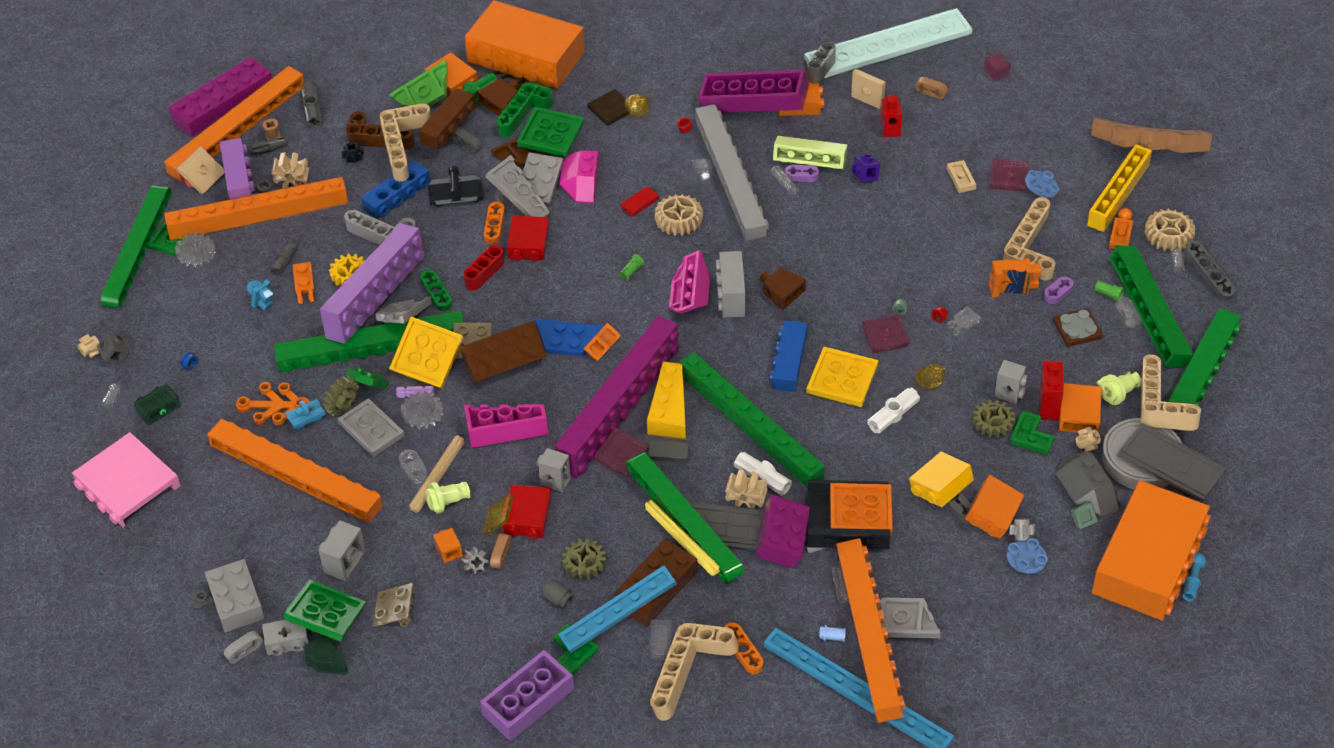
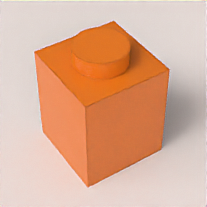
(447, 545)

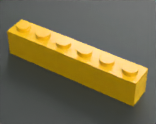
(1119, 188)

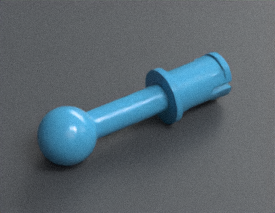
(1192, 582)

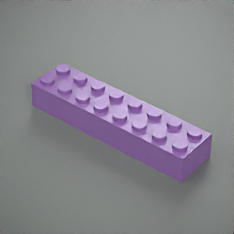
(372, 283)

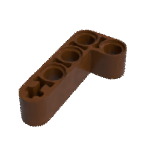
(370, 134)

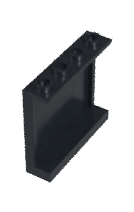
(819, 522)

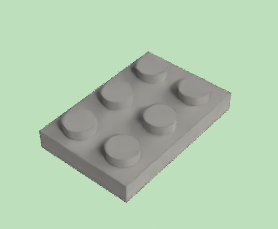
(543, 174)
(371, 427)

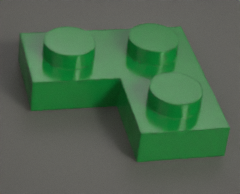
(371, 379)
(1027, 436)
(576, 660)

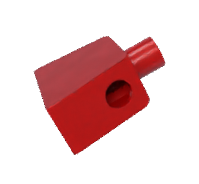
(889, 109)

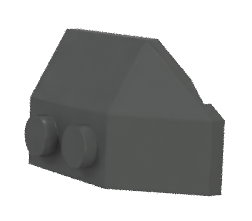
(1087, 482)

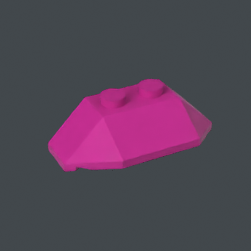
(580, 175)
(690, 284)

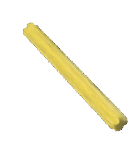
(682, 538)

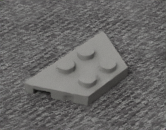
(402, 311)
(908, 618)

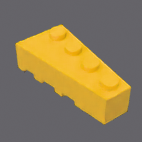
(667, 407)

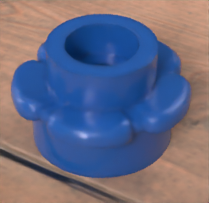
(187, 359)

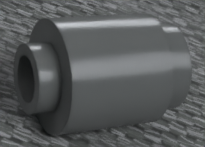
(557, 594)

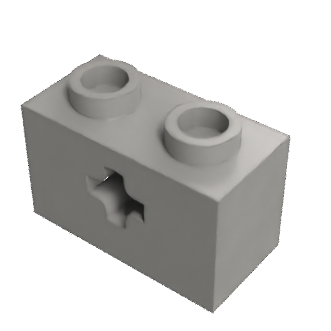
(1011, 382)
(554, 470)
(284, 637)

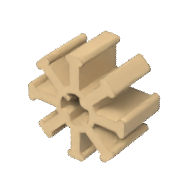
(290, 170)
(746, 489)

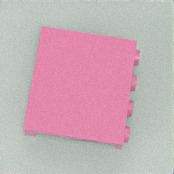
(124, 478)

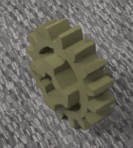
(341, 396)
(993, 418)
(584, 559)

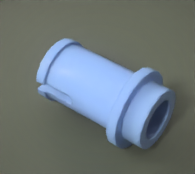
(829, 633)

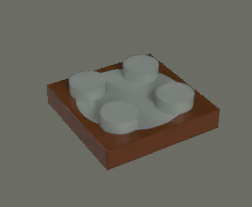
(1077, 327)

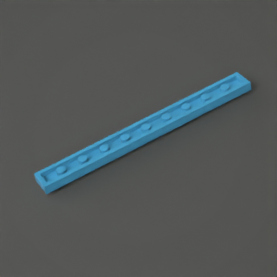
(853, 688)

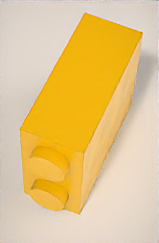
(941, 479)

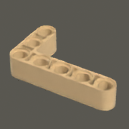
(392, 123)
(1019, 244)
(1163, 414)
(686, 642)

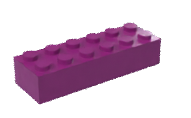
(755, 91)
(218, 96)

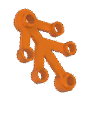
(273, 406)

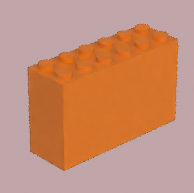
(525, 44)
(1152, 550)

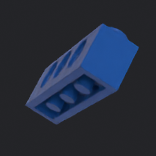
(393, 193)

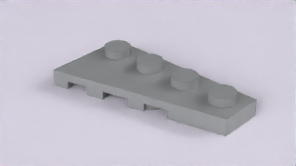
(513, 185)

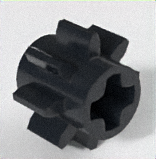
(352, 152)

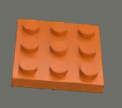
(861, 506)

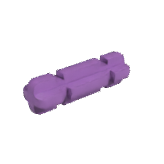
(401, 392)

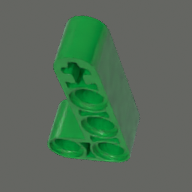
(520, 105)

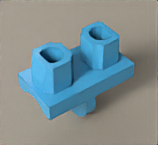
(260, 294)
(305, 414)

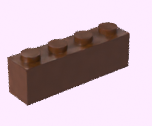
(447, 119)

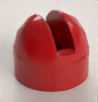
(682, 122)
(939, 312)

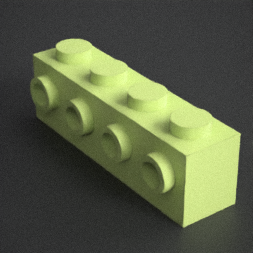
(810, 152)

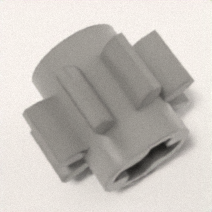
(1022, 529)
(478, 564)

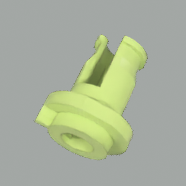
(1115, 388)
(439, 497)

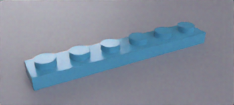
(617, 609)

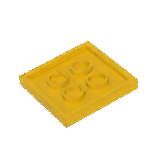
(426, 352)
(842, 376)

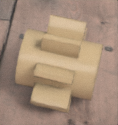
(88, 346)
(1088, 439)

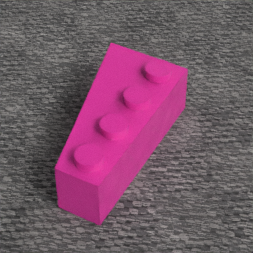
(504, 423)

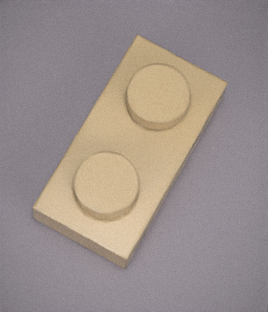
(961, 176)

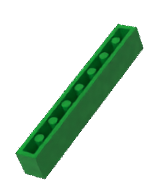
(1151, 306)
(1207, 358)

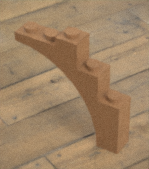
(1152, 138)

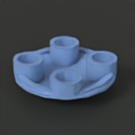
(1042, 183)
(1026, 556)

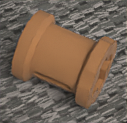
(271, 127)

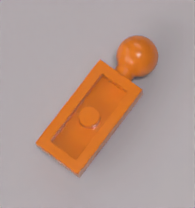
(1121, 228)

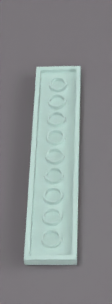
(897, 41)

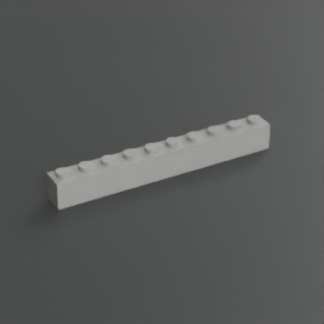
(730, 172)

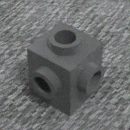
(113, 348)

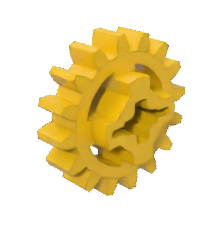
(344, 268)

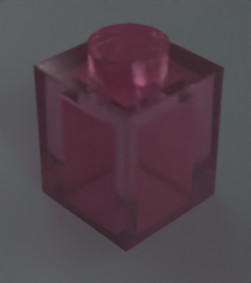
(997, 66)

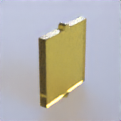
(498, 514)

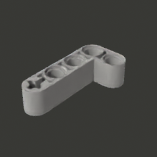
(369, 227)

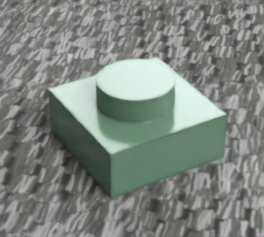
(1084, 515)

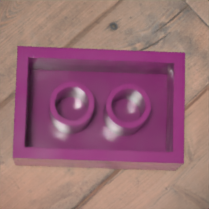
(782, 531)

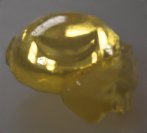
(637, 105)
(930, 376)

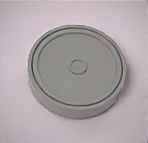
(1119, 468)

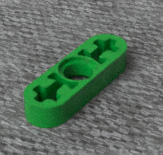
(436, 284)

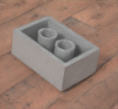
(731, 284)
(234, 595)

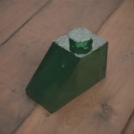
(324, 657)

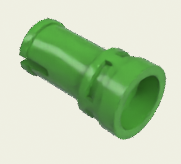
(634, 264)
(1109, 290)

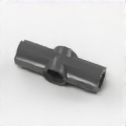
(311, 104)

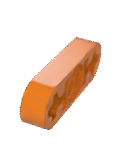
(491, 216)
(743, 657)

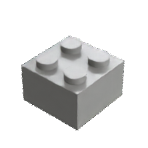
(342, 550)

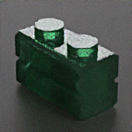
(157, 404)

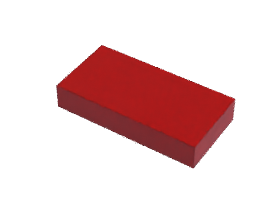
(639, 201)

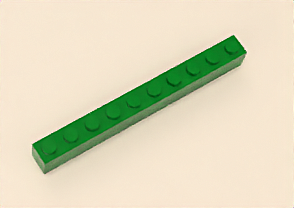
(363, 343)
(751, 420)

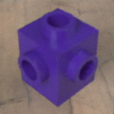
(866, 167)

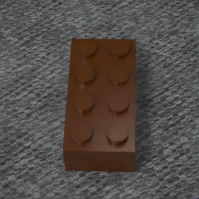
(502, 351)
(679, 564)

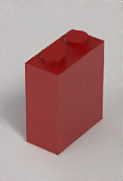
(528, 238)
(1051, 390)
(528, 511)

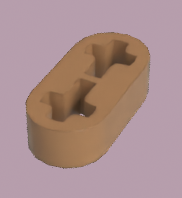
(931, 87)
(500, 551)

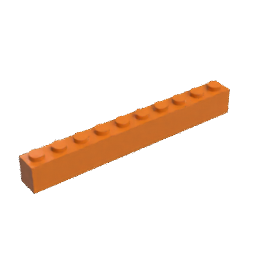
(240, 118)
(256, 208)
(295, 470)
(870, 632)

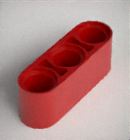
(484, 267)

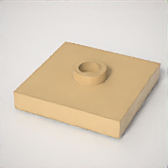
(867, 88)
(201, 170)

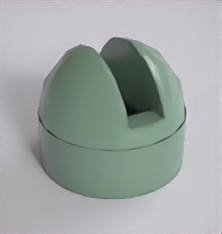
(900, 304)

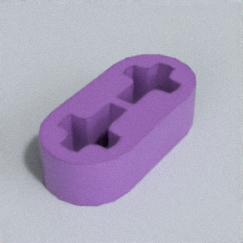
(802, 172)
(1060, 292)

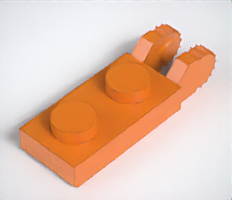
(303, 281)

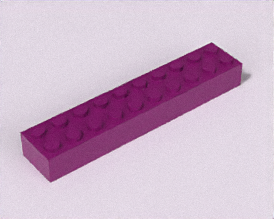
(619, 394)

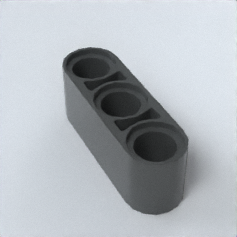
(821, 62)

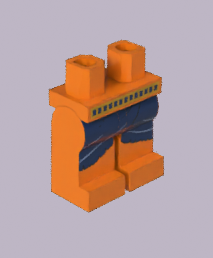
(1013, 276)

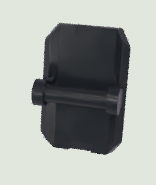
(455, 189)

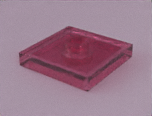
(1008, 175)
(885, 333)
(617, 450)

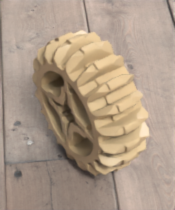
(678, 214)
(1170, 225)

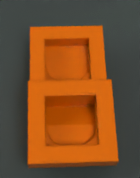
(602, 342)

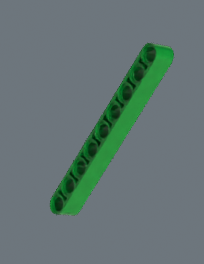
(135, 246)
(681, 511)

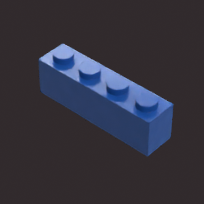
(789, 356)

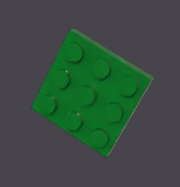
(550, 132)
(324, 610)

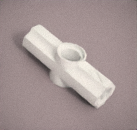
(893, 410)
(766, 470)

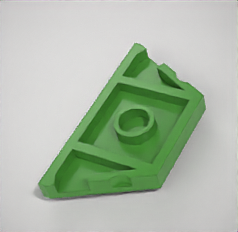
(426, 88)

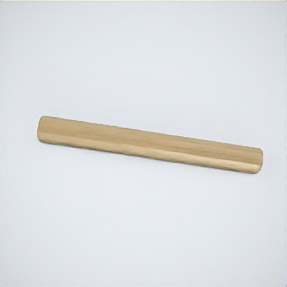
(437, 472)

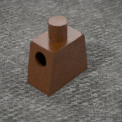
(497, 95)
(782, 287)

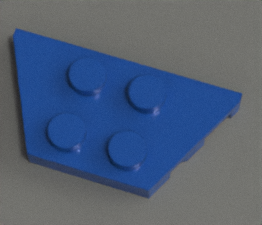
(566, 337)

